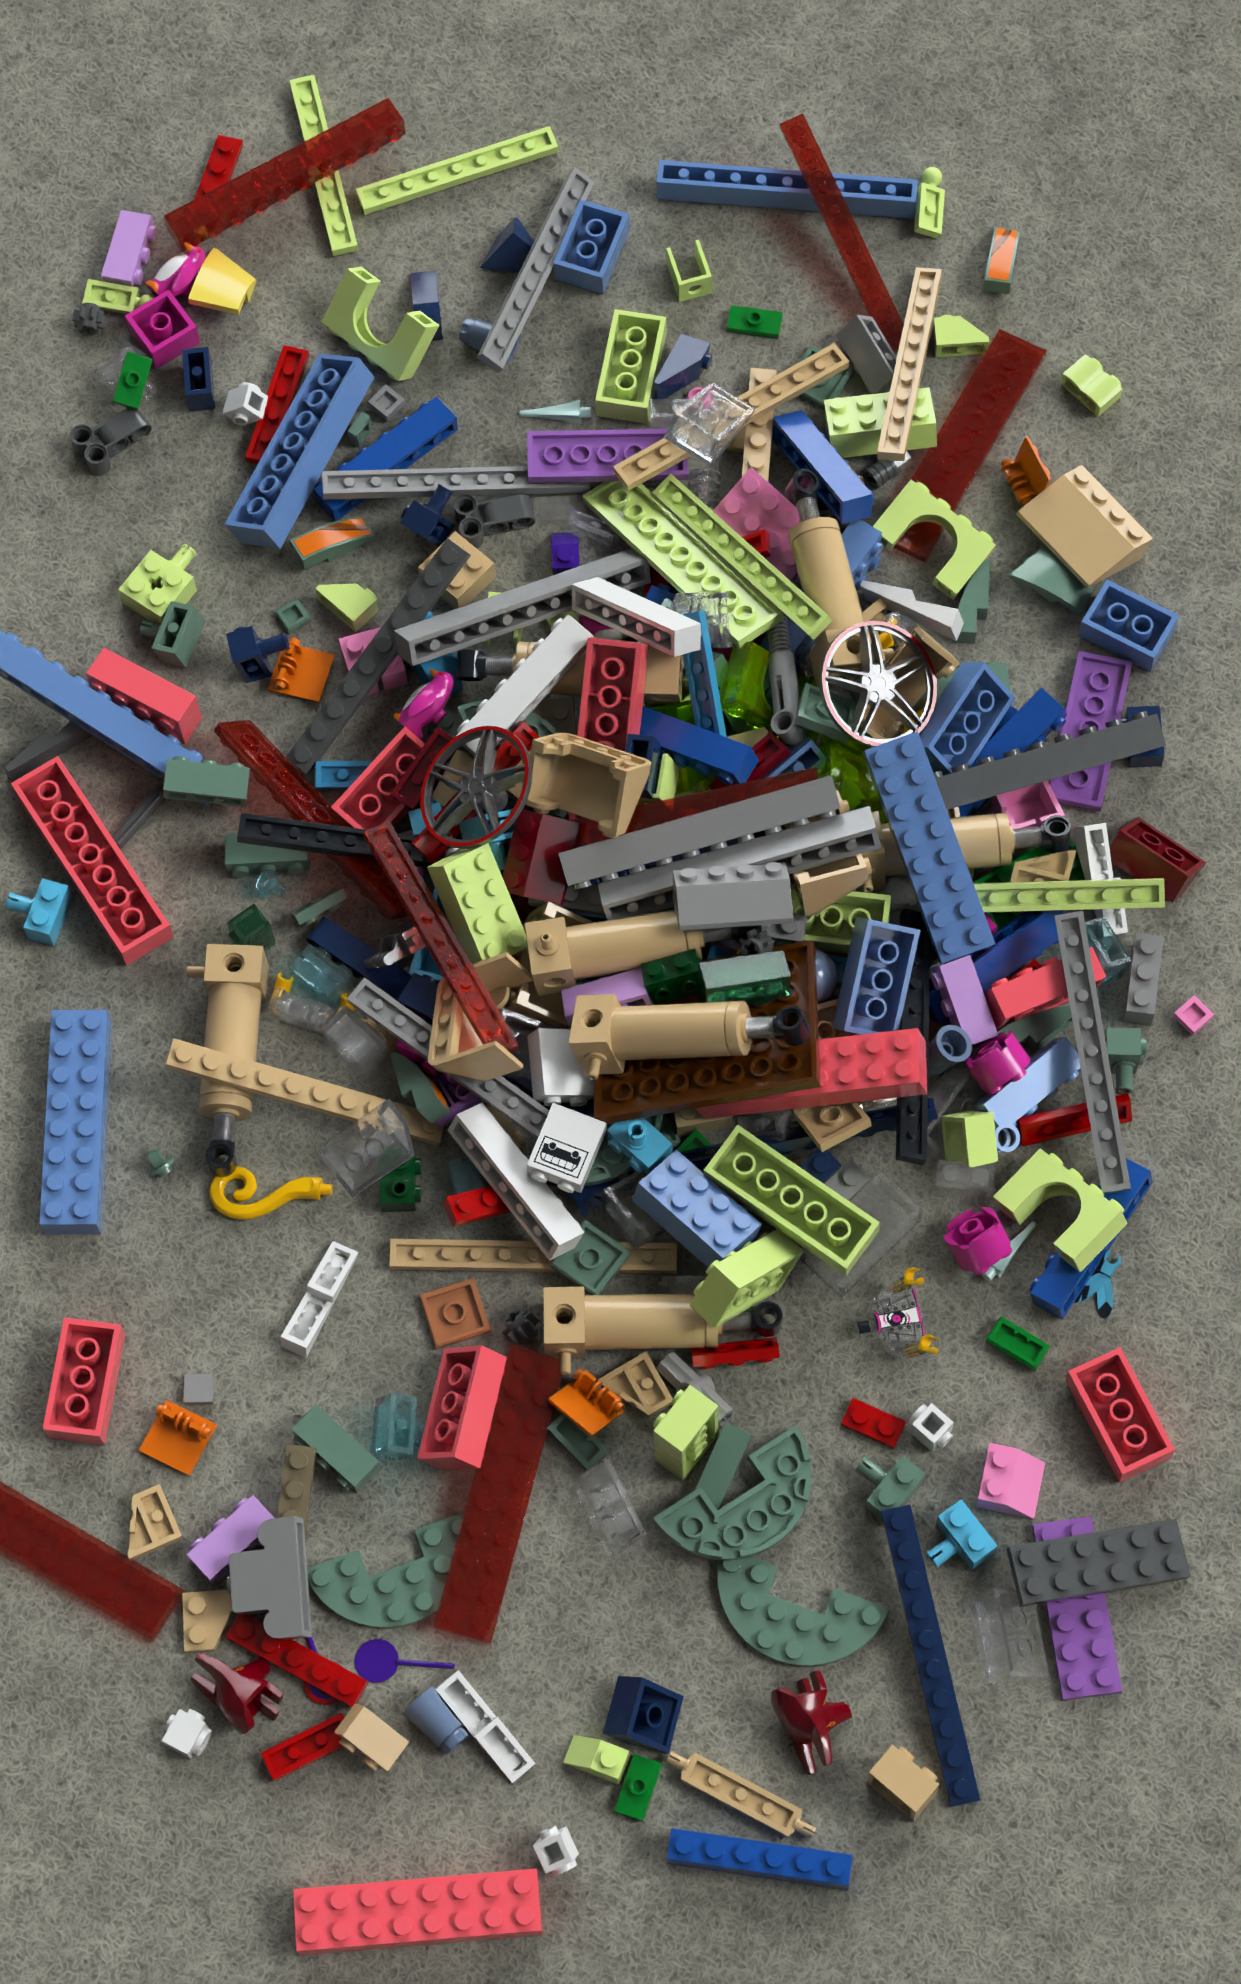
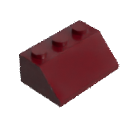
(1152, 855)
(533, 857)

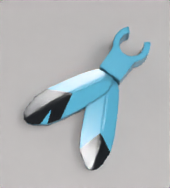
(1102, 1285)

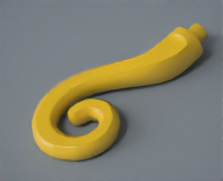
(295, 1189)

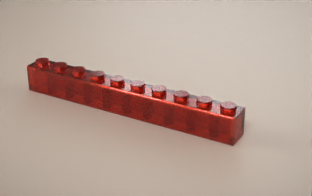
(285, 174)

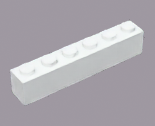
(636, 616)
(531, 679)
(506, 1172)

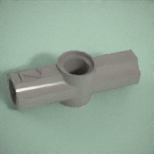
(682, 1376)

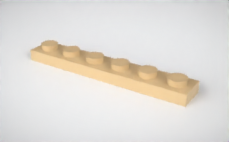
(758, 432)

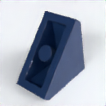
(509, 248)

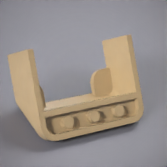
(883, 724)
(453, 1041)

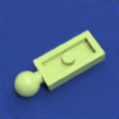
(929, 204)
(114, 296)

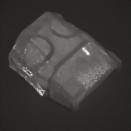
(716, 613)

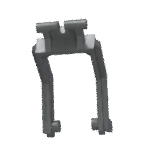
(404, 939)

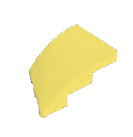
(221, 284)

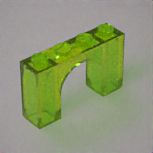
(744, 691)

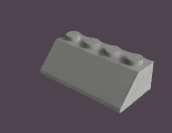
(732, 896)

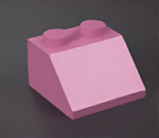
(1010, 1481)

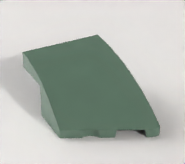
(1052, 580)

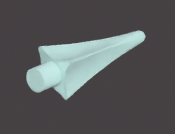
(567, 412)
(999, 1267)

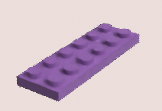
(590, 454)
(1093, 700)
(1080, 1630)

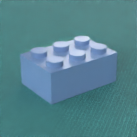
(591, 246)
(1128, 625)

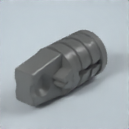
(883, 471)

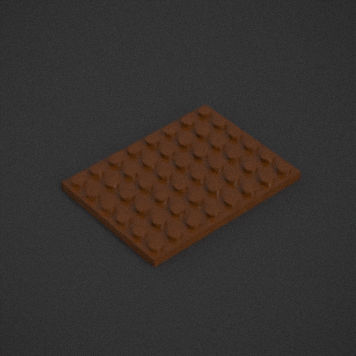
(683, 1084)

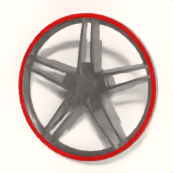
(877, 684)
(478, 788)

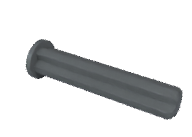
(139, 815)

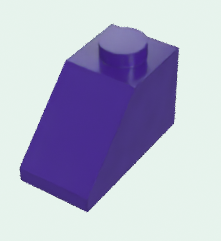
(564, 552)

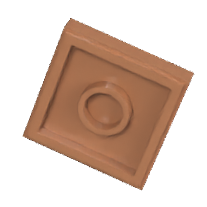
(455, 1313)

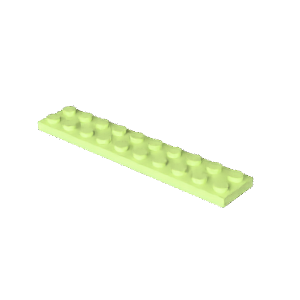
(682, 555)

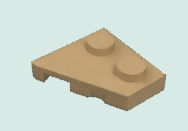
(151, 1523)

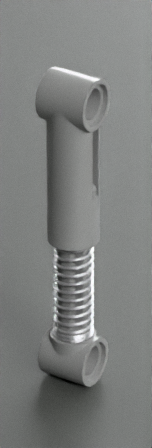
(784, 685)

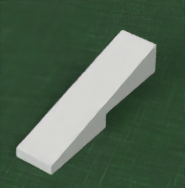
(938, 618)
(1096, 864)
(318, 1300)
(484, 1726)

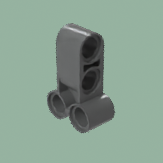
(108, 439)
(492, 516)

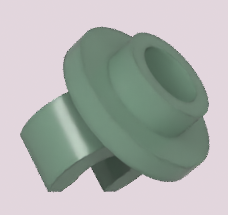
(161, 1165)

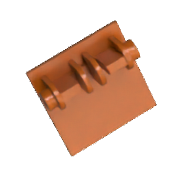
(1026, 473)
(301, 672)
(586, 1404)
(177, 1437)

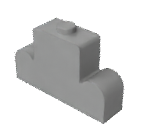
(274, 1579)

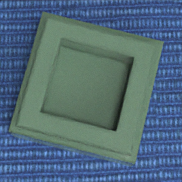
(359, 429)
(292, 616)

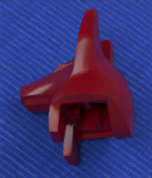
(238, 1691)
(809, 1718)

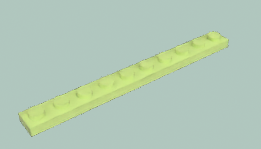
(743, 557)

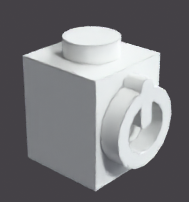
(245, 404)
(931, 1427)
(186, 1733)
(556, 1850)

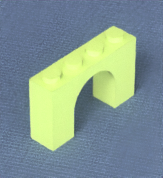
(348, 319)
(916, 506)
(1046, 1177)

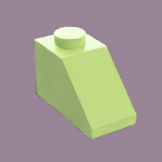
(957, 337)
(349, 603)
(597, 1758)

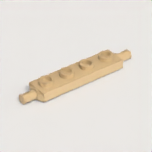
(741, 1795)

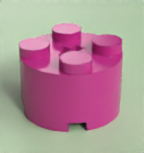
(998, 1062)
(977, 1240)

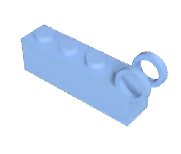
(1048, 1069)

